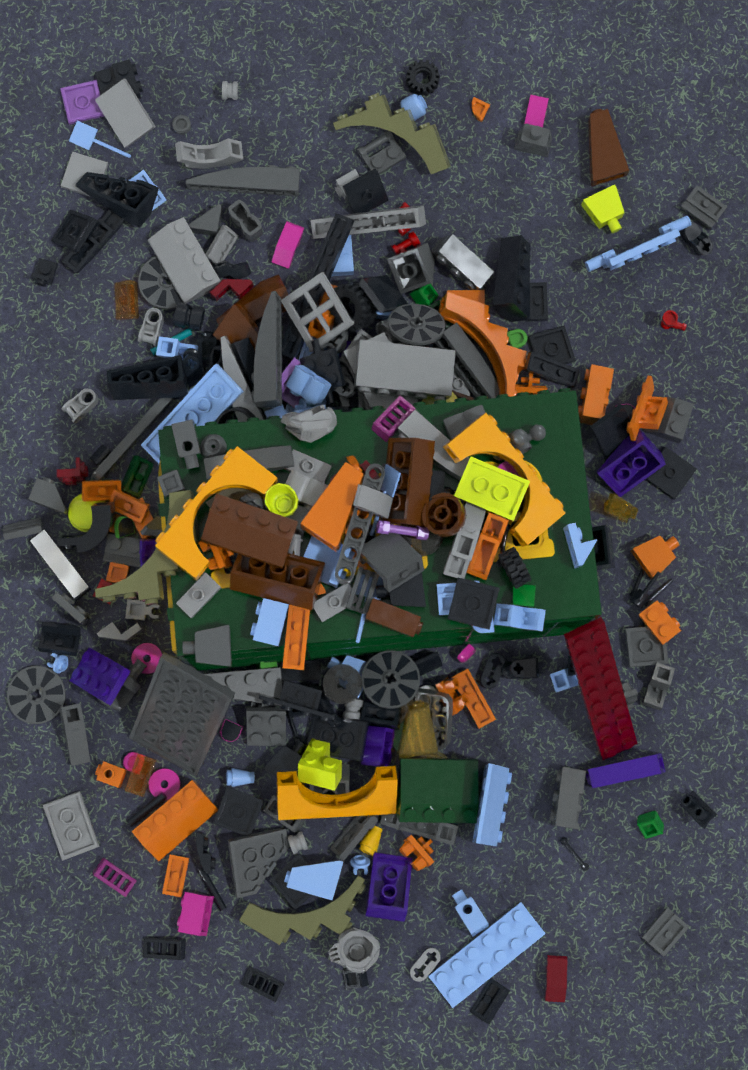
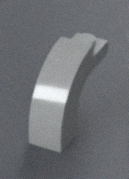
(209, 156)

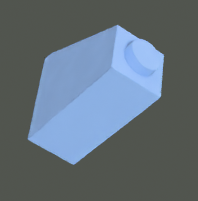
(315, 879)

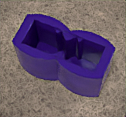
(378, 747)

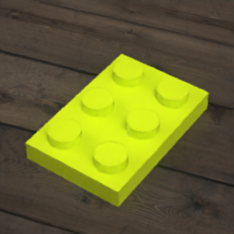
(492, 488)

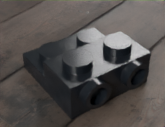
(122, 70)

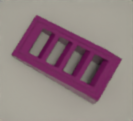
(383, 427)
(100, 867)

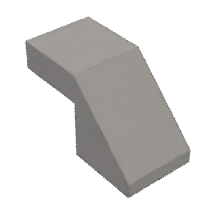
(113, 633)

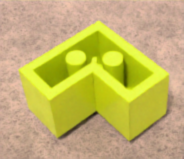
(318, 767)

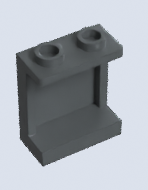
(392, 559)

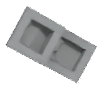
(373, 501)

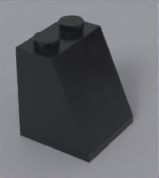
(603, 547)

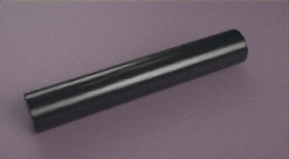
(146, 809)
(212, 889)

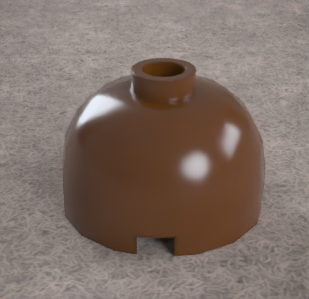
(444, 515)

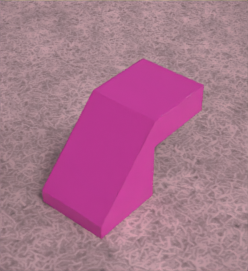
(287, 244)

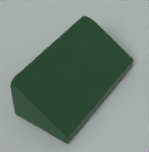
(136, 476)

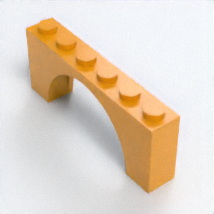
(236, 472)
(539, 506)

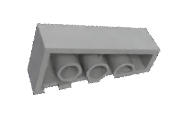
(252, 683)

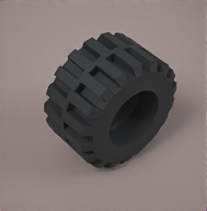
(364, 308)

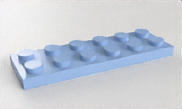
(202, 404)
(486, 954)

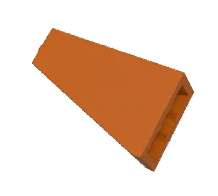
(333, 509)

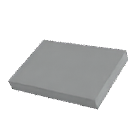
(125, 113)
(71, 825)

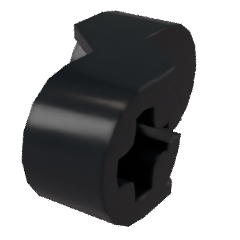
(697, 239)
(236, 271)

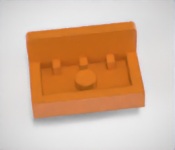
(660, 622)

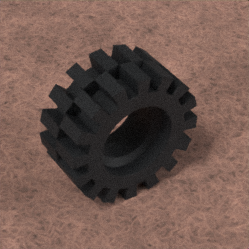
(422, 67)
(514, 567)

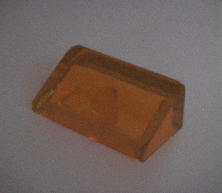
(126, 300)
(140, 775)

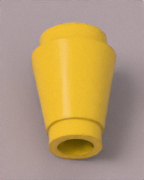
(371, 840)

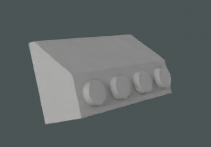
(184, 260)

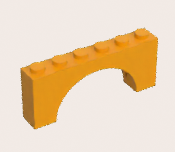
(373, 798)

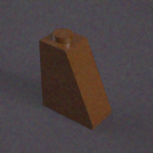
(394, 618)

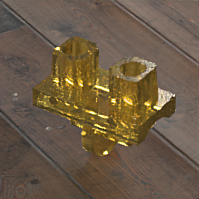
(620, 508)

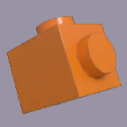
(110, 774)

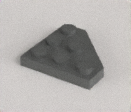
(252, 859)

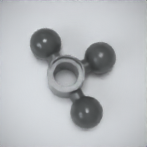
(521, 439)

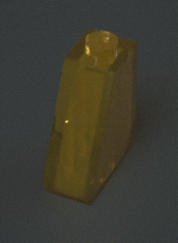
(418, 732)

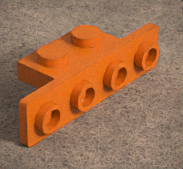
(648, 410)

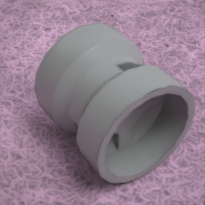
(352, 710)

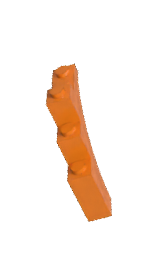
(492, 338)

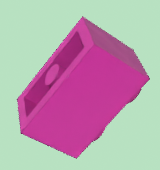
(195, 913)

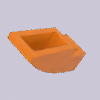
(487, 545)

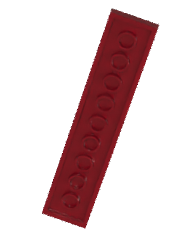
(601, 688)

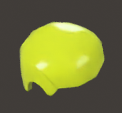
(281, 500)

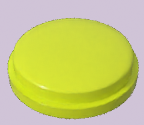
(81, 513)

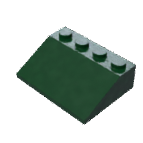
(437, 790)

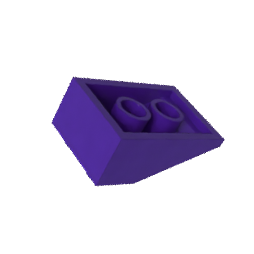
(631, 464)
(389, 887)

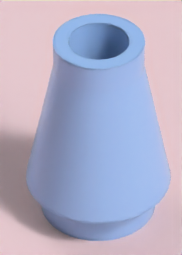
(239, 777)

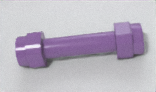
(385, 527)

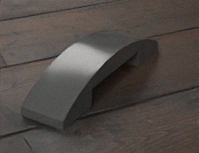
(437, 831)

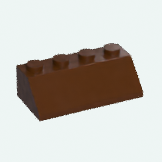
(414, 461)
(249, 531)
(294, 584)

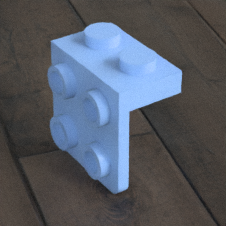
(320, 552)

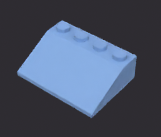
(490, 806)

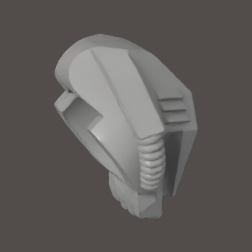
(311, 423)
(355, 950)

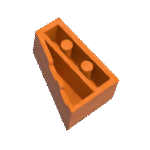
(595, 394)

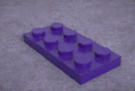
(99, 676)

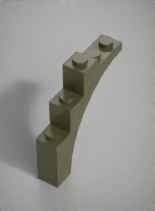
(378, 114)
(148, 578)
(277, 925)

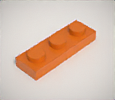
(296, 638)
(477, 704)

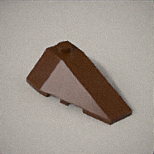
(256, 299)

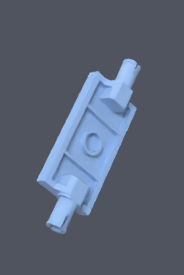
(667, 236)

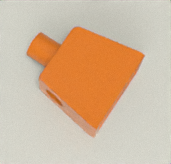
(655, 554)

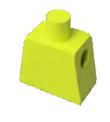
(605, 208)

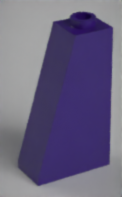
(626, 770)

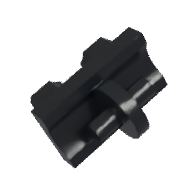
(697, 808)

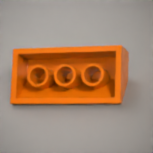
(175, 820)

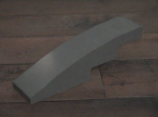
(270, 458)

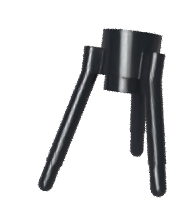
(640, 597)

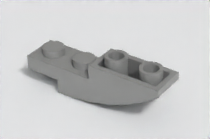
(464, 542)

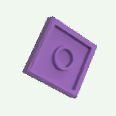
(80, 102)

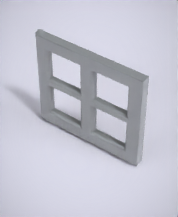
(317, 311)

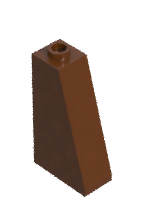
(605, 151)
(238, 326)

